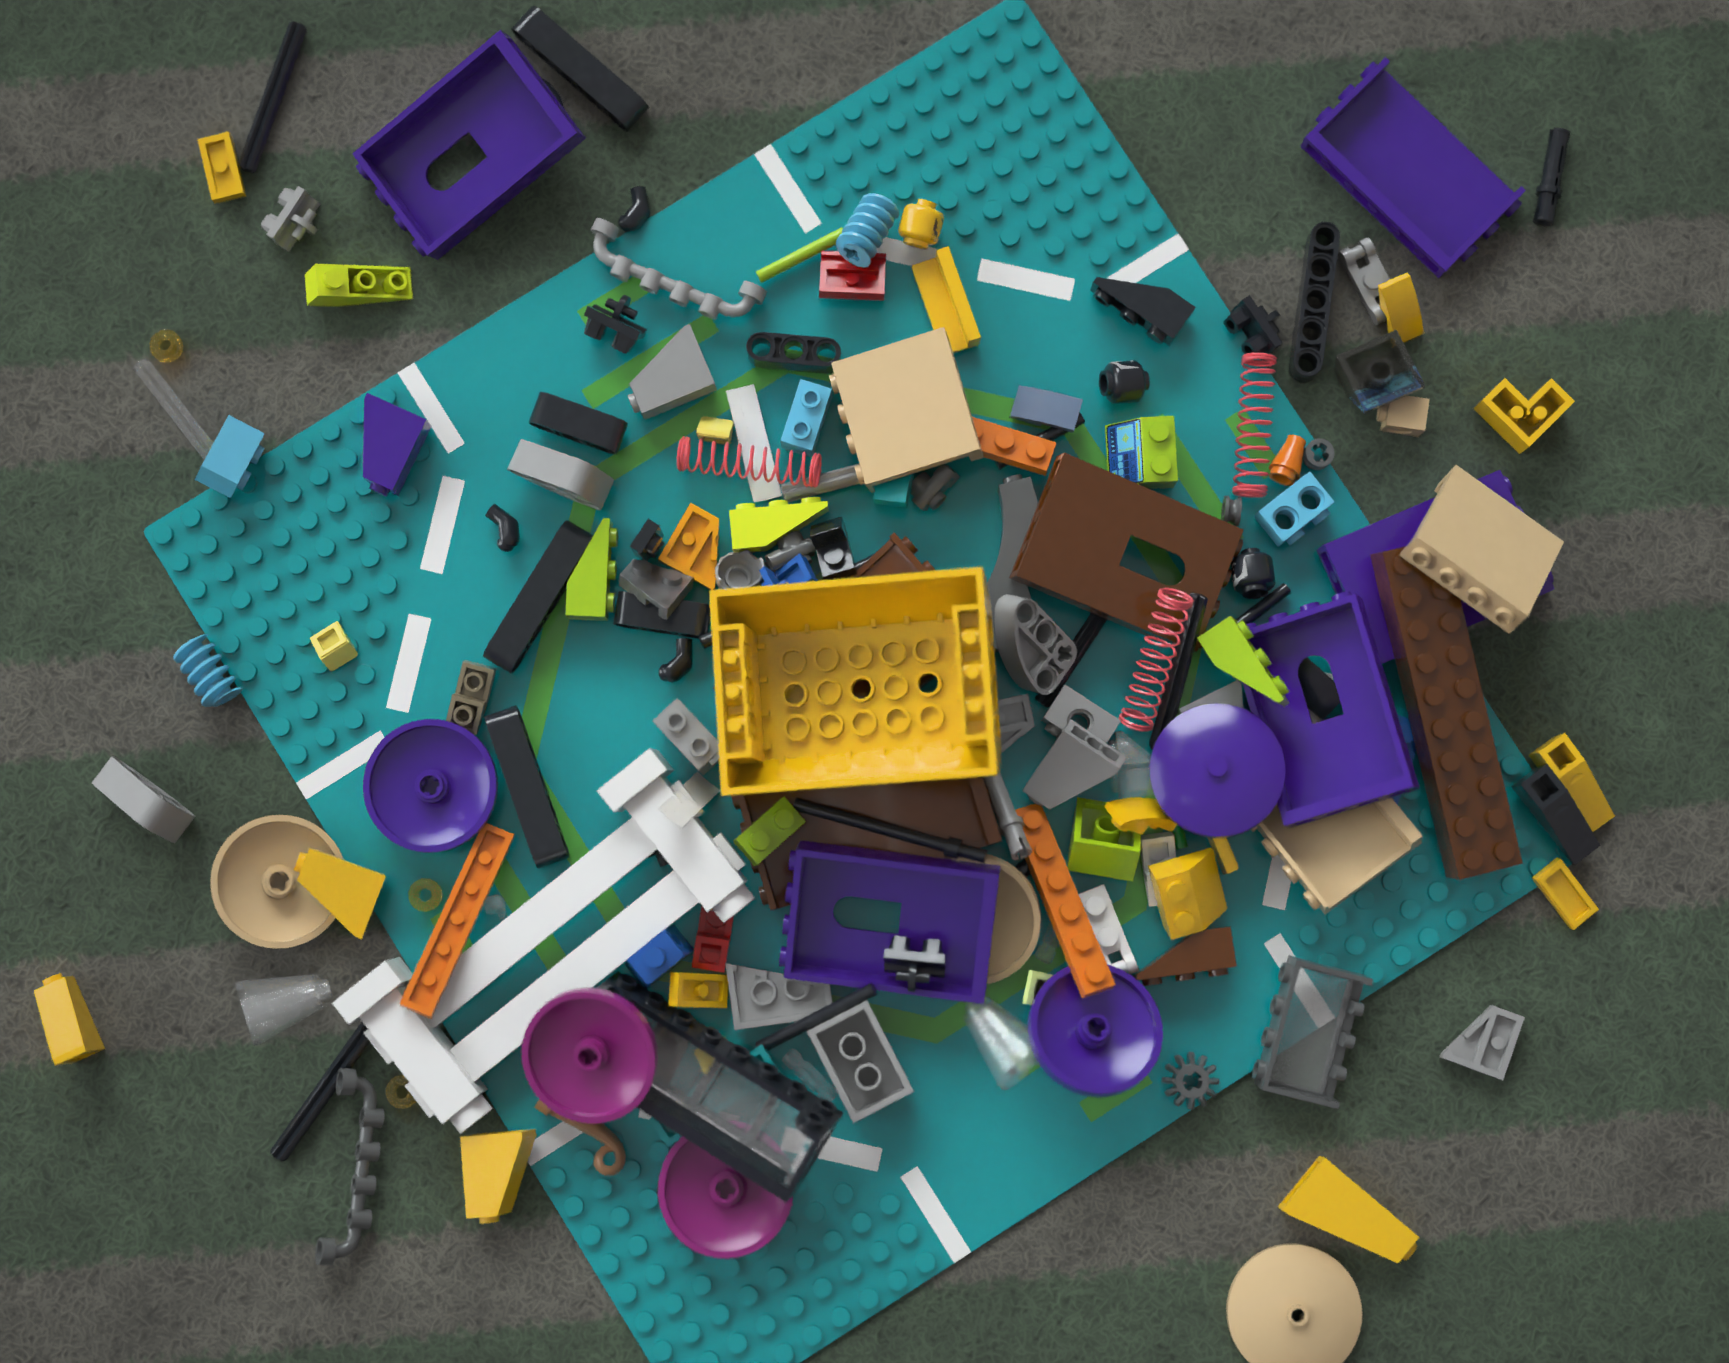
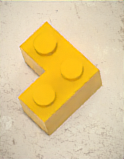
(1521, 419)

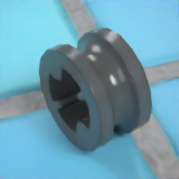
(1328, 454)
(1231, 510)

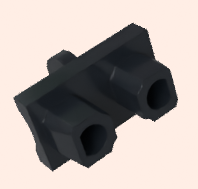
(1257, 326)
(627, 331)
(914, 965)

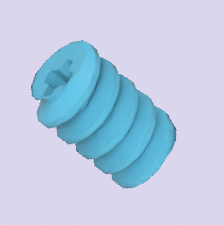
(866, 229)
(205, 673)

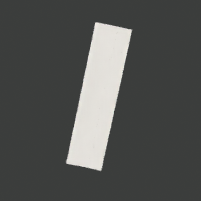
(750, 432)
(702, 793)

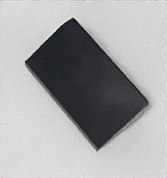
(1318, 689)

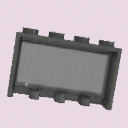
(1309, 1031)

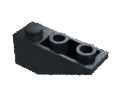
(1152, 307)
(1557, 812)

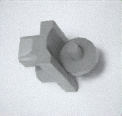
(294, 218)

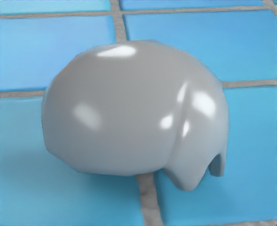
(739, 570)

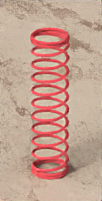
(683, 463)
(1244, 489)
(1177, 605)

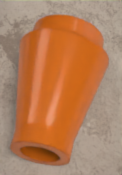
(1288, 461)

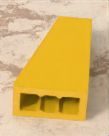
(1344, 1209)

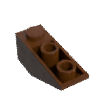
(1202, 951)

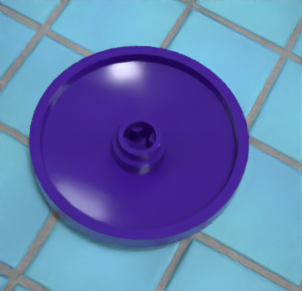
(1217, 770)
(430, 786)
(1096, 1041)

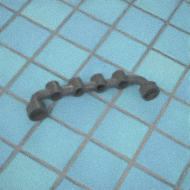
(362, 1183)

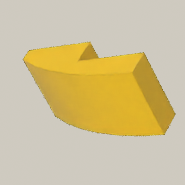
(1401, 307)
(1138, 814)

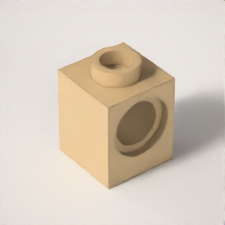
(1404, 416)

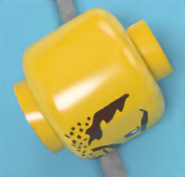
(921, 224)

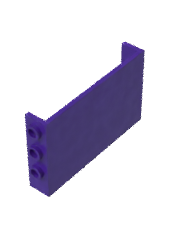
(1409, 170)

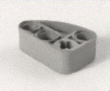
(561, 474)
(1032, 644)
(143, 800)

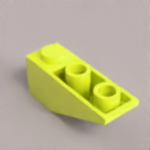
(356, 284)
(762, 527)

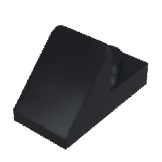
(833, 549)

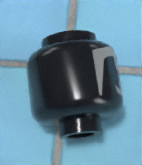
(1123, 382)
(1253, 573)

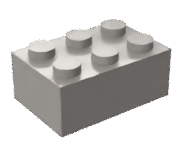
(860, 1061)

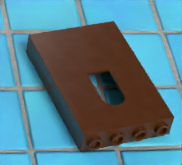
(1083, 533)

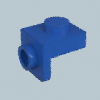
(794, 571)

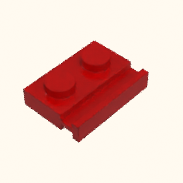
(846, 281)

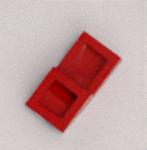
(712, 942)

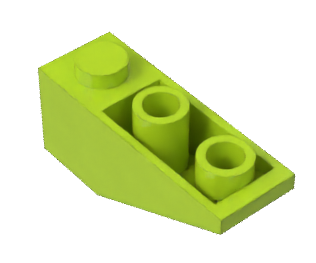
(589, 584)
(1233, 653)

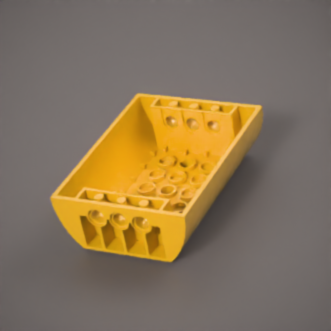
(827, 641)

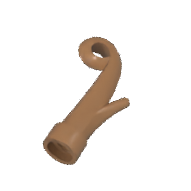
(601, 1134)

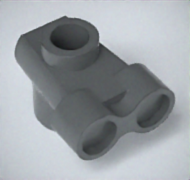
(929, 491)
(789, 547)

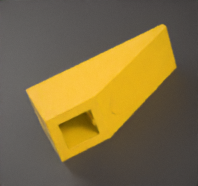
(1576, 777)

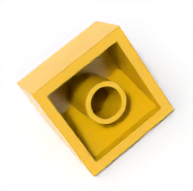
(1188, 892)

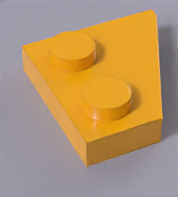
(694, 546)

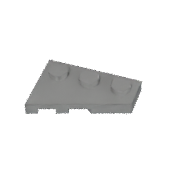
(769, 999)

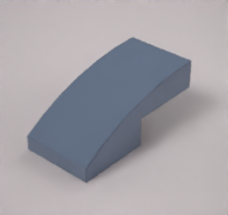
(1046, 408)

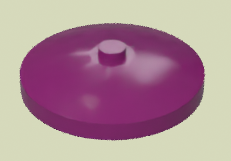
(589, 1055)
(716, 1206)

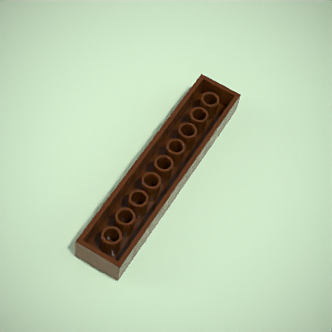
(1447, 719)

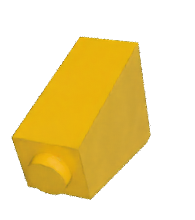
(341, 887)
(67, 1020)
(493, 1171)

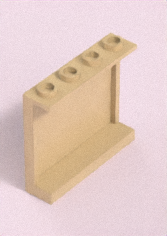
(905, 408)
(1483, 549)
(1340, 851)

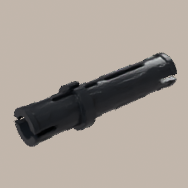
(1549, 188)

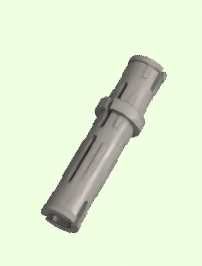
(1009, 823)

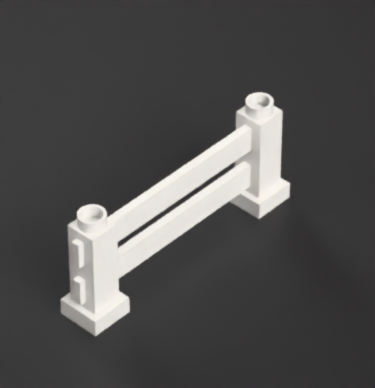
(448, 1076)

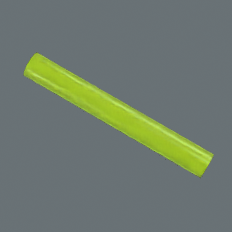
(798, 256)

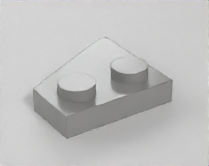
(1486, 1042)

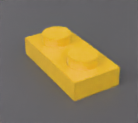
(221, 167)

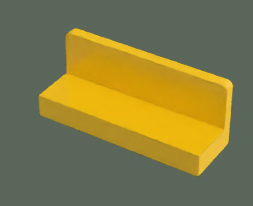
(946, 300)

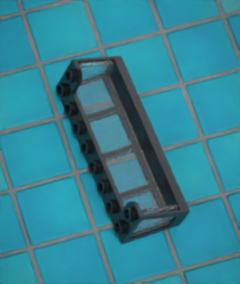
(729, 1098)

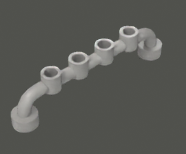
(680, 291)

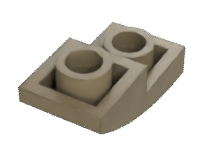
(471, 695)

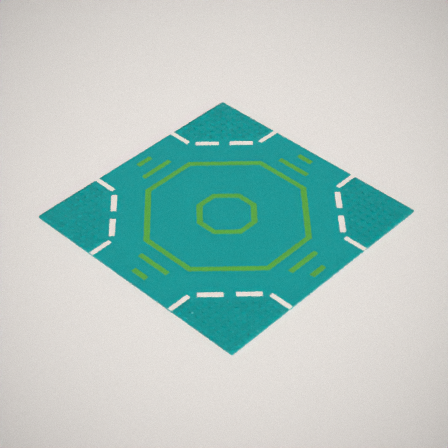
(1031, 215)

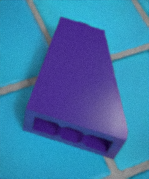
(390, 444)

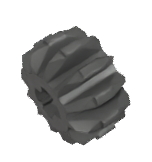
(1191, 1092)

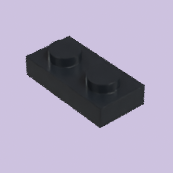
(648, 541)

